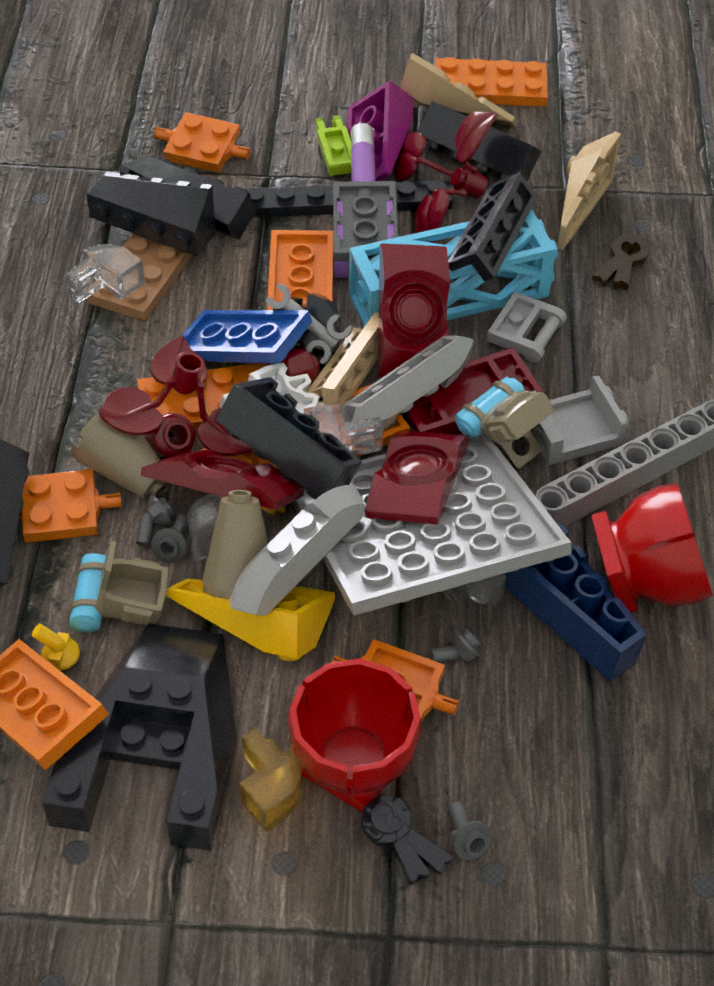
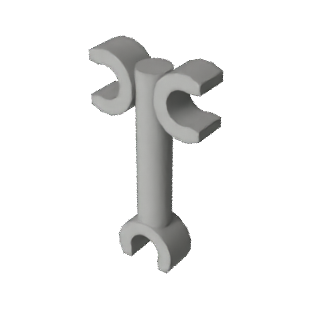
(327, 337)

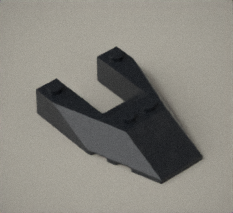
(165, 711)

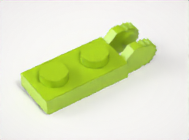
(334, 145)

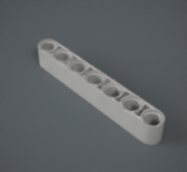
(629, 466)

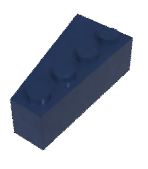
(580, 610)

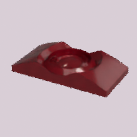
(411, 301)
(438, 410)
(218, 475)
(416, 476)

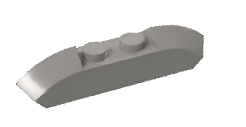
(414, 379)
(296, 550)

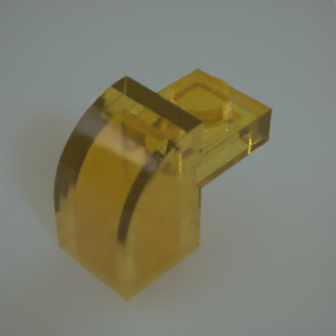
(275, 786)

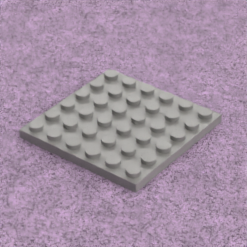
(485, 531)

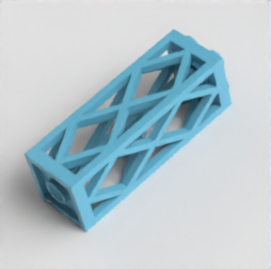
(527, 262)

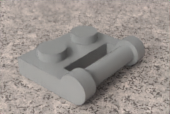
(517, 321)

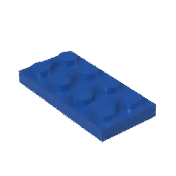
(246, 334)

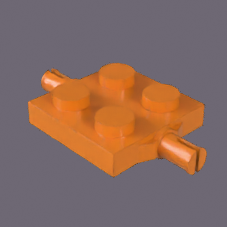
(202, 142)
(63, 505)
(419, 672)

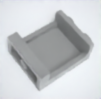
(581, 424)

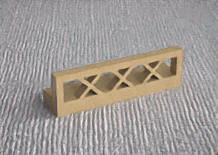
(348, 365)

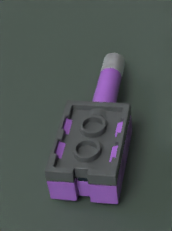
(362, 208)

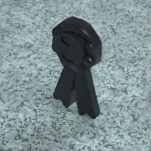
(388, 823)

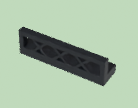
(494, 226)

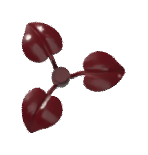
(465, 179)
(177, 368)

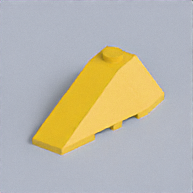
(286, 630)

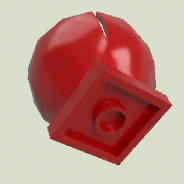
(653, 551)
(354, 728)

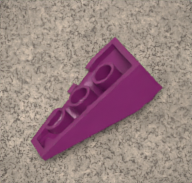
(390, 115)

